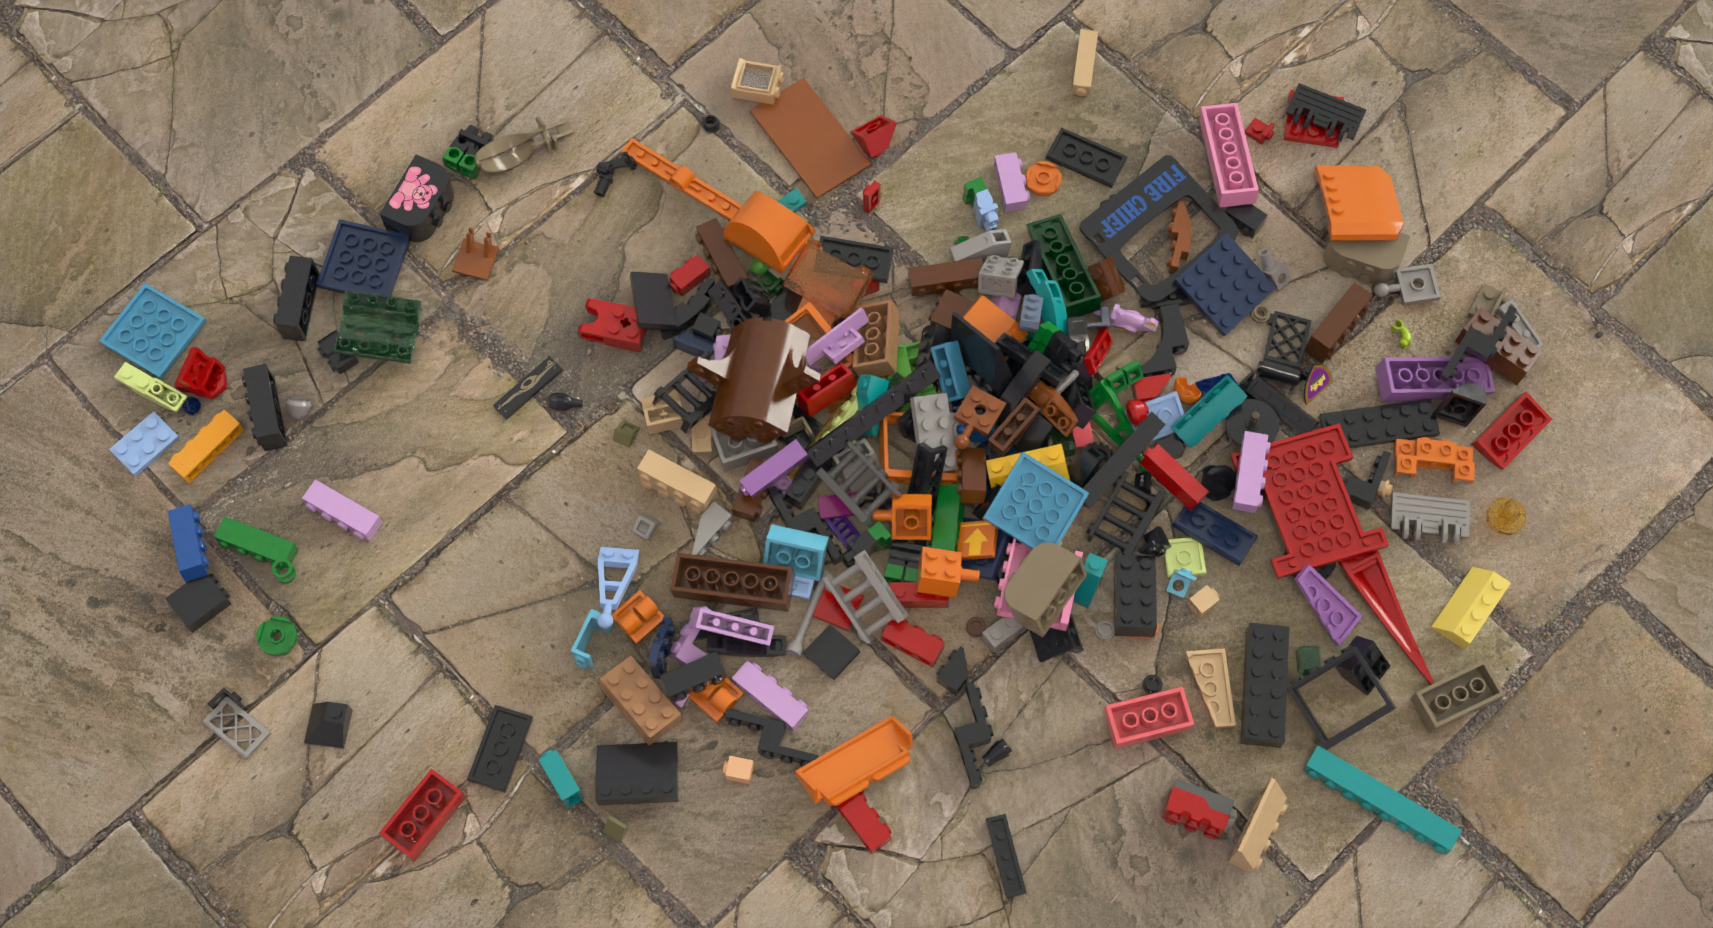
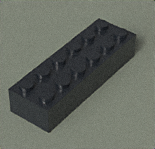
(1265, 685)

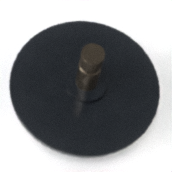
(1252, 417)

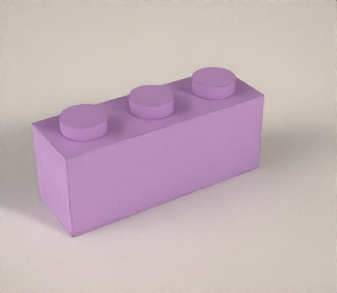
(1011, 182)

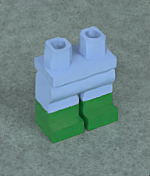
(980, 199)

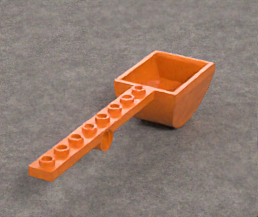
(758, 227)

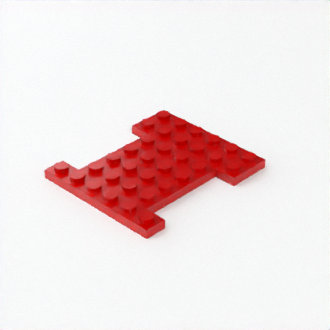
(1313, 502)

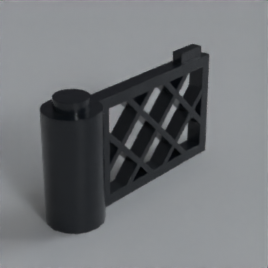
(1280, 367)

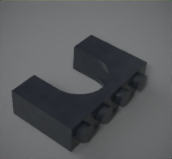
(1038, 437)

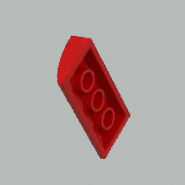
(1511, 431)

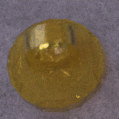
(1506, 515)

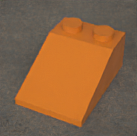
(993, 321)

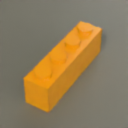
(206, 446)

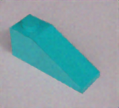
(868, 389)

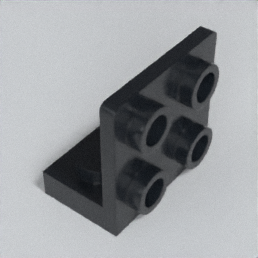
(1057, 642)

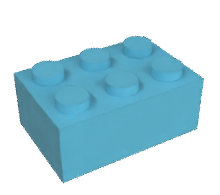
(796, 549)

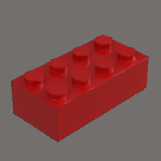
(422, 815)

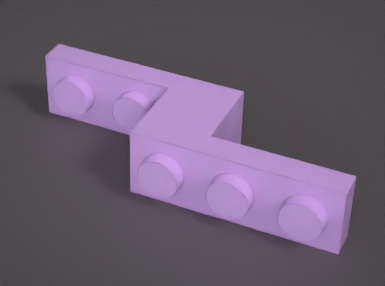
(685, 652)

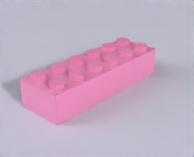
(1228, 155)

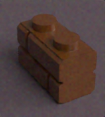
(1106, 278)

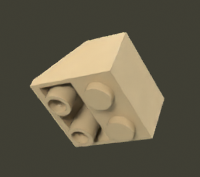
(661, 416)

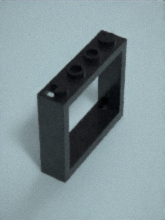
(1330, 663)

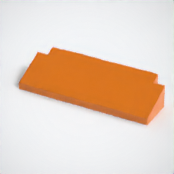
(857, 763)

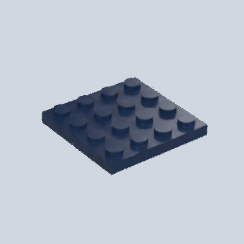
(363, 259)
(1225, 284)

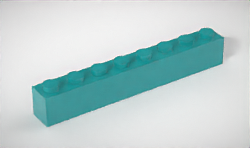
(1382, 800)

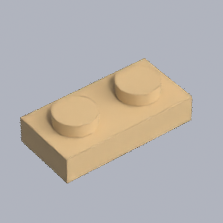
(702, 437)

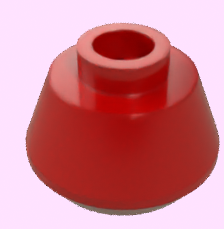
(1136, 411)

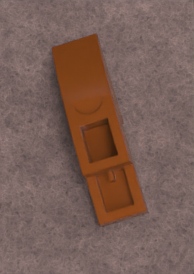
(1180, 234)
(1054, 408)

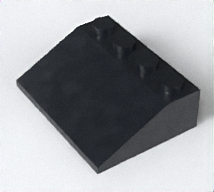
(981, 356)
(636, 773)

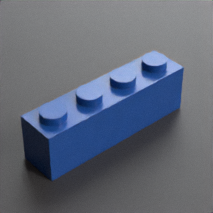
(188, 542)

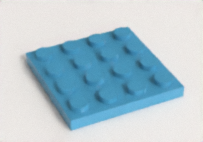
(152, 331)
(1035, 503)

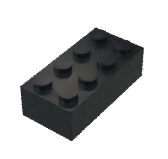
(296, 298)
(264, 407)
(1135, 596)

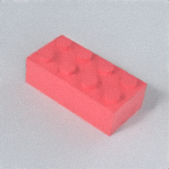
(1148, 717)

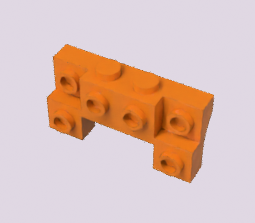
(1435, 455)

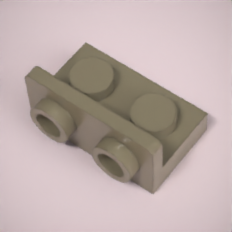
(1489, 300)

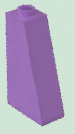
(774, 469)

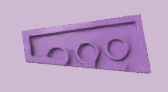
(1330, 607)

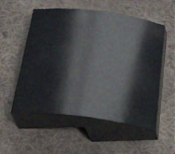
(831, 652)

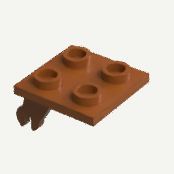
(475, 258)

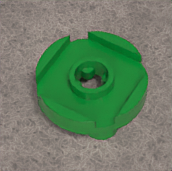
(284, 644)

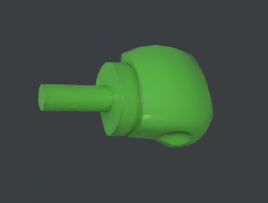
(758, 267)

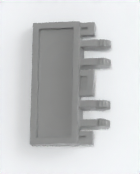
(1429, 515)

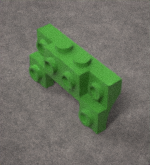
(906, 357)

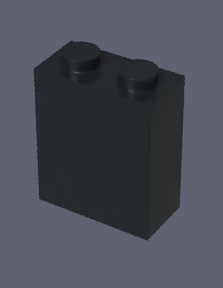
(199, 601)

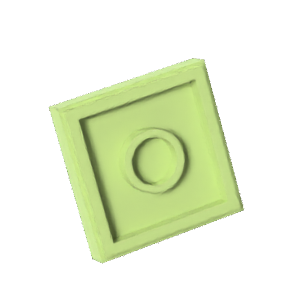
(1185, 554)

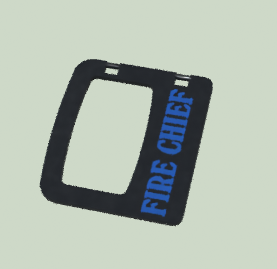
(1138, 205)

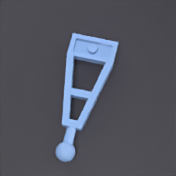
(614, 558)

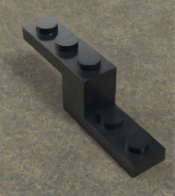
(1478, 344)
(1363, 492)
(807, 521)
(973, 735)
(770, 738)

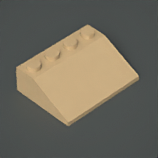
(1259, 827)

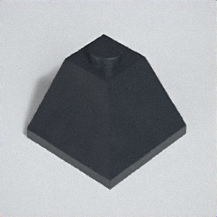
(1462, 404)
(328, 724)

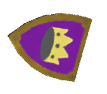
(1316, 379)

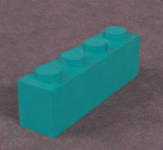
(1209, 411)

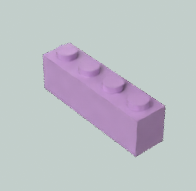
(1250, 472)
(341, 510)
(731, 626)
(770, 696)

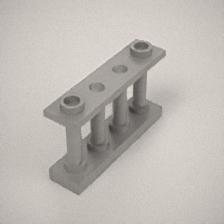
(884, 596)

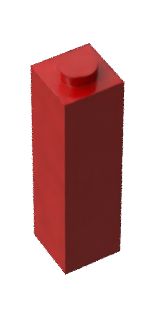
(1173, 476)

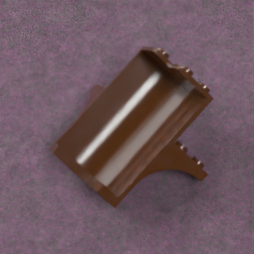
(757, 379)

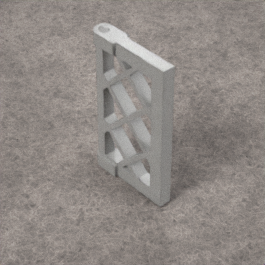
(238, 712)

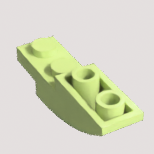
(150, 388)

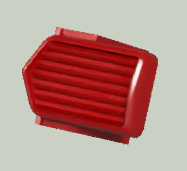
(201, 375)

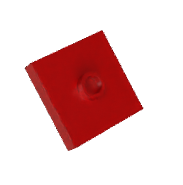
(831, 612)

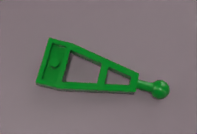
(1100, 395)

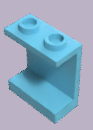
(583, 659)

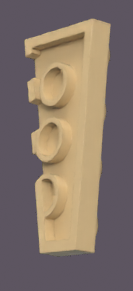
(1212, 679)

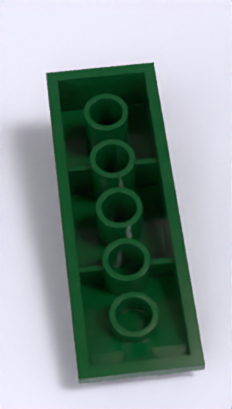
(1065, 265)

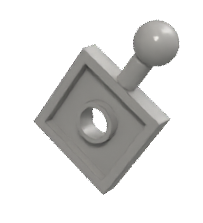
(1408, 292)

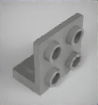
(999, 276)

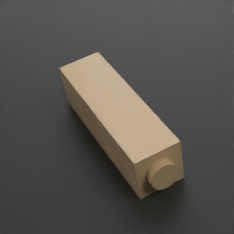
(1084, 62)

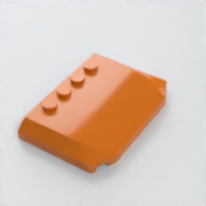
(1359, 202)

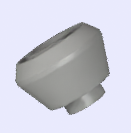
(298, 407)

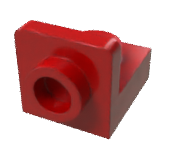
(1260, 131)

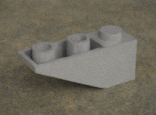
(984, 245)
(712, 524)

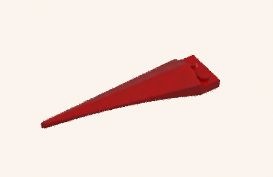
(1373, 584)

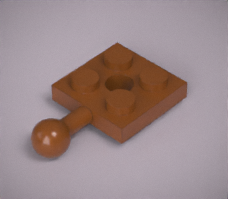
(973, 421)

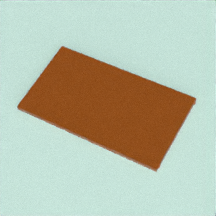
(810, 138)

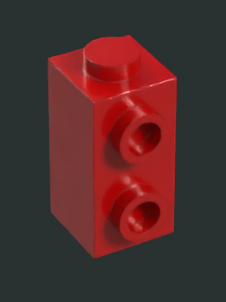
(689, 275)

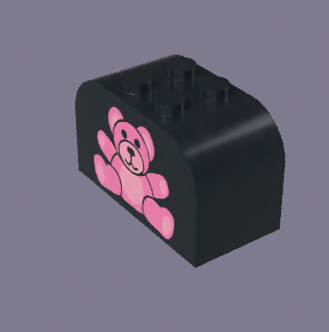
(419, 200)

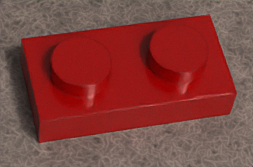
(871, 196)

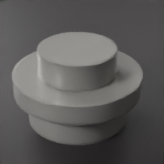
(1105, 630)

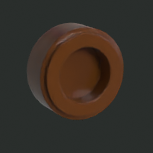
(975, 627)

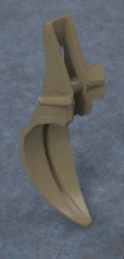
(516, 148)

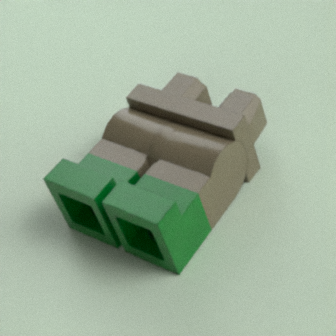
(1116, 369)

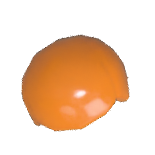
(1187, 393)

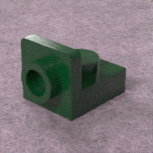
(770, 284)

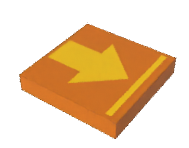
(977, 540)

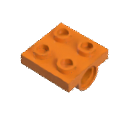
(638, 617)
(717, 699)

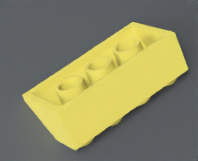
(1470, 606)

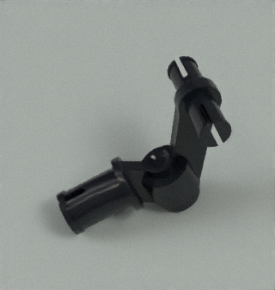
(607, 169)

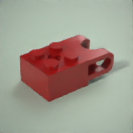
(611, 325)

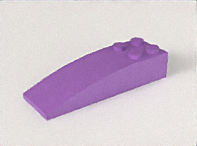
(1419, 377)

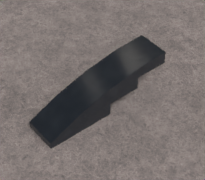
(1024, 383)

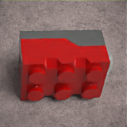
(1199, 810)

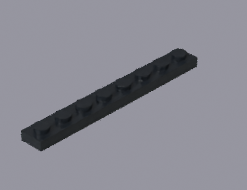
(873, 413)

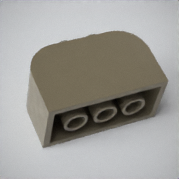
(1366, 259)
(1043, 586)

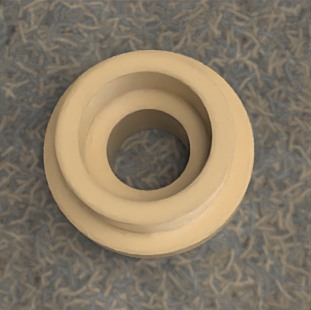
(1385, 489)

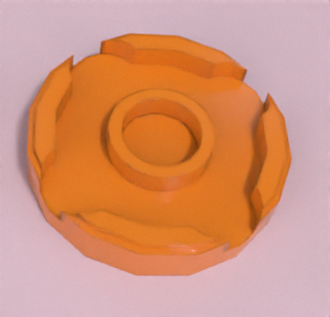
(1043, 178)

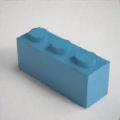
(952, 370)

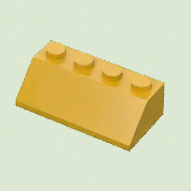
(1050, 456)

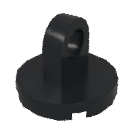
(1218, 481)

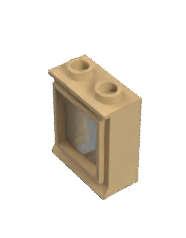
(757, 82)

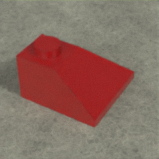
(874, 135)

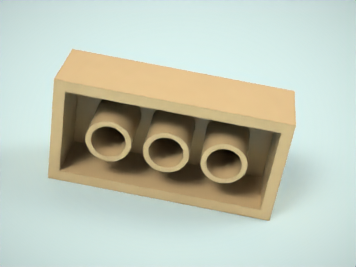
(676, 482)

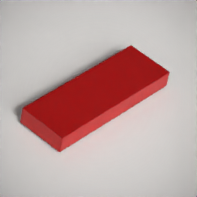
(1098, 350)

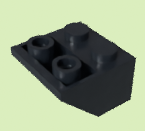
(1354, 672)

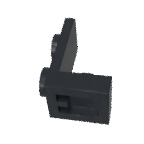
(1156, 543)

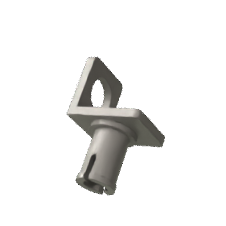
(1273, 268)

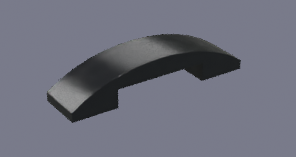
(741, 648)

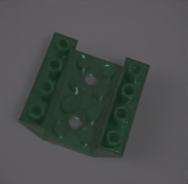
(379, 320)

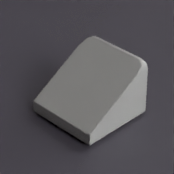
(645, 525)

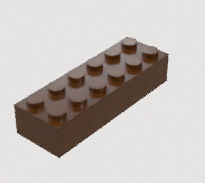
(732, 582)

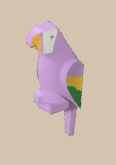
(1129, 320)

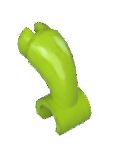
(1406, 336)

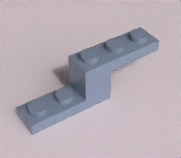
(1031, 313)

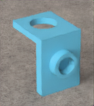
(1183, 575)

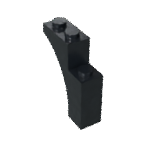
(1173, 341)

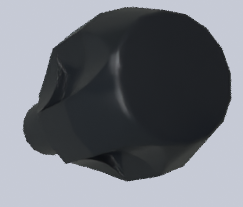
(562, 402)

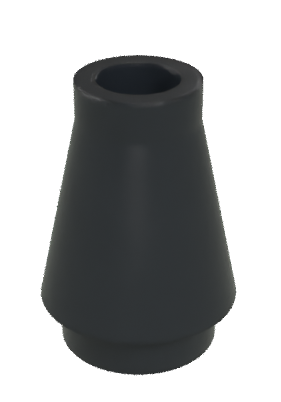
(997, 752)

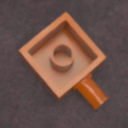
(909, 516)
(941, 572)

